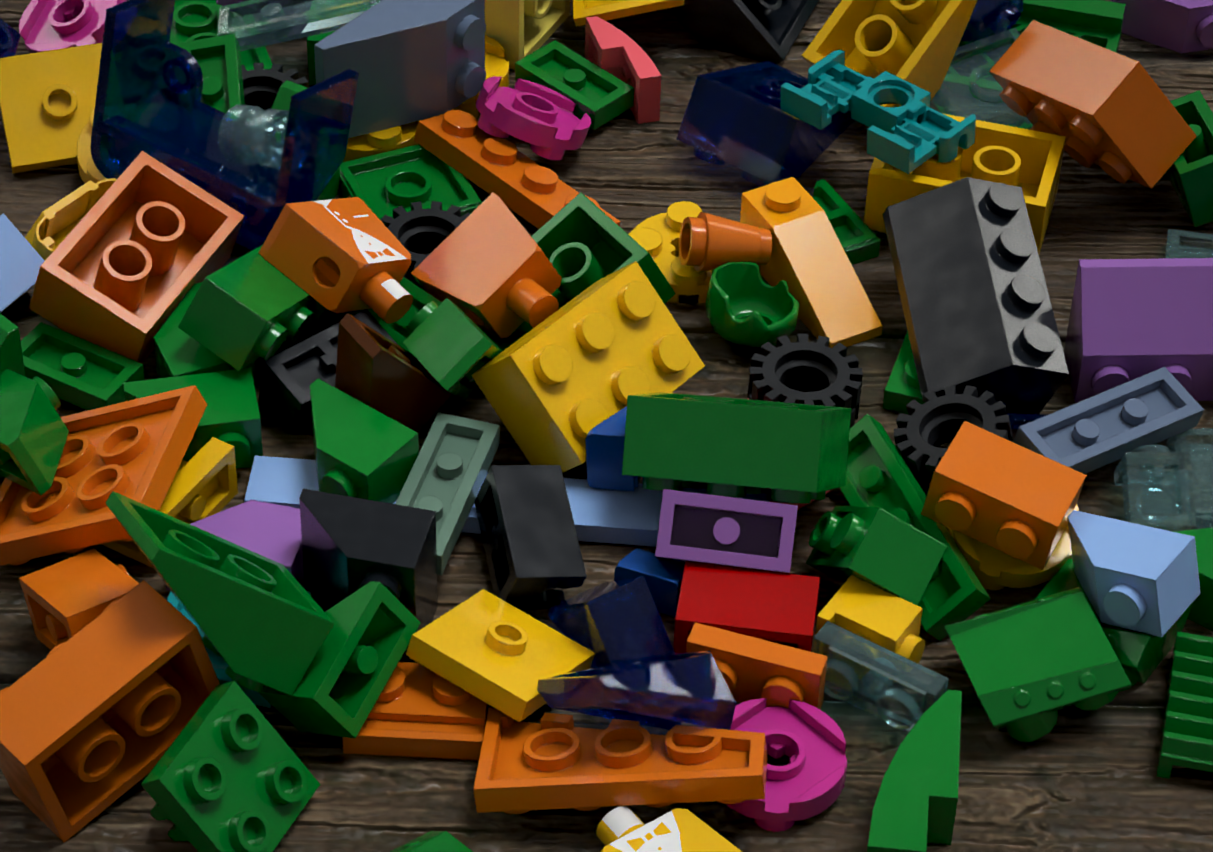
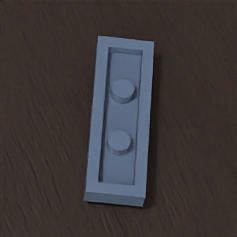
(1113, 422)

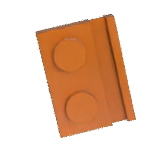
(422, 718)

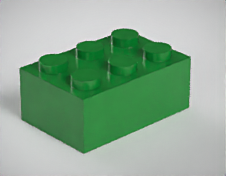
(736, 445)

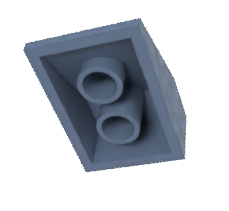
(409, 58)

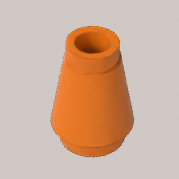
(715, 240)

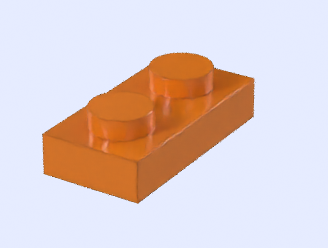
(762, 668)

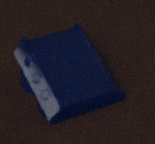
(648, 689)

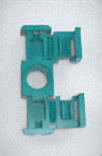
(895, 135)

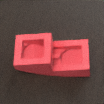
(626, 60)

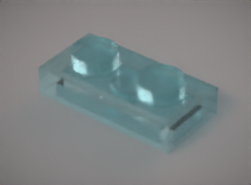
(876, 677)

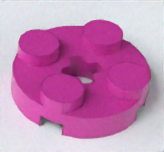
(63, 23)
(531, 115)
(814, 770)

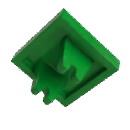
(229, 778)

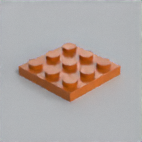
(108, 449)

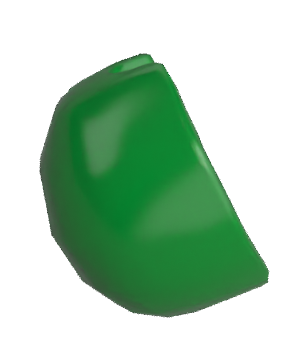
(747, 308)

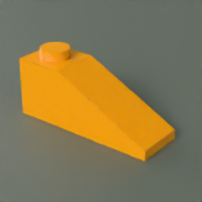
(811, 263)

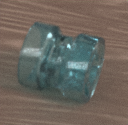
(253, 135)

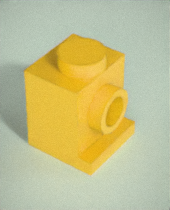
(876, 617)

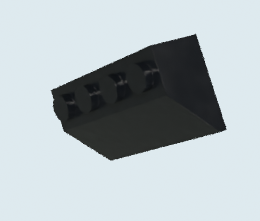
(976, 294)

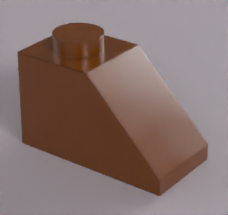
(385, 376)

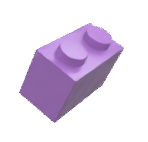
(726, 531)

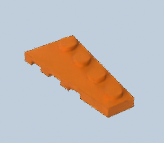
(623, 765)

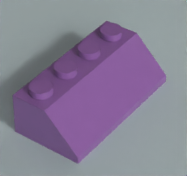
(1138, 319)

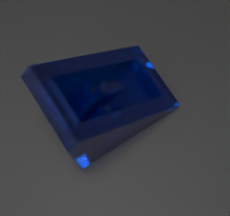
(614, 621)

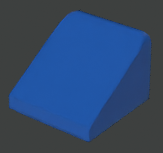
(605, 455)
(661, 575)

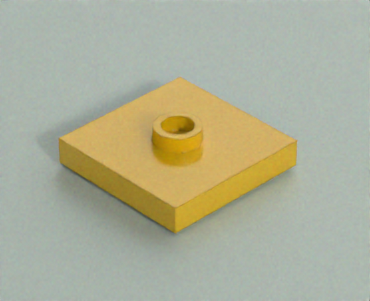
(47, 104)
(497, 653)

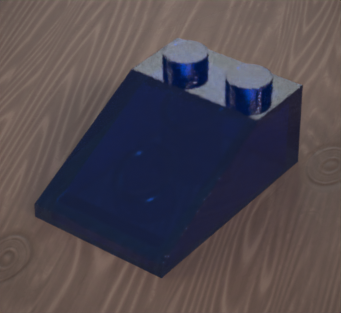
(740, 121)

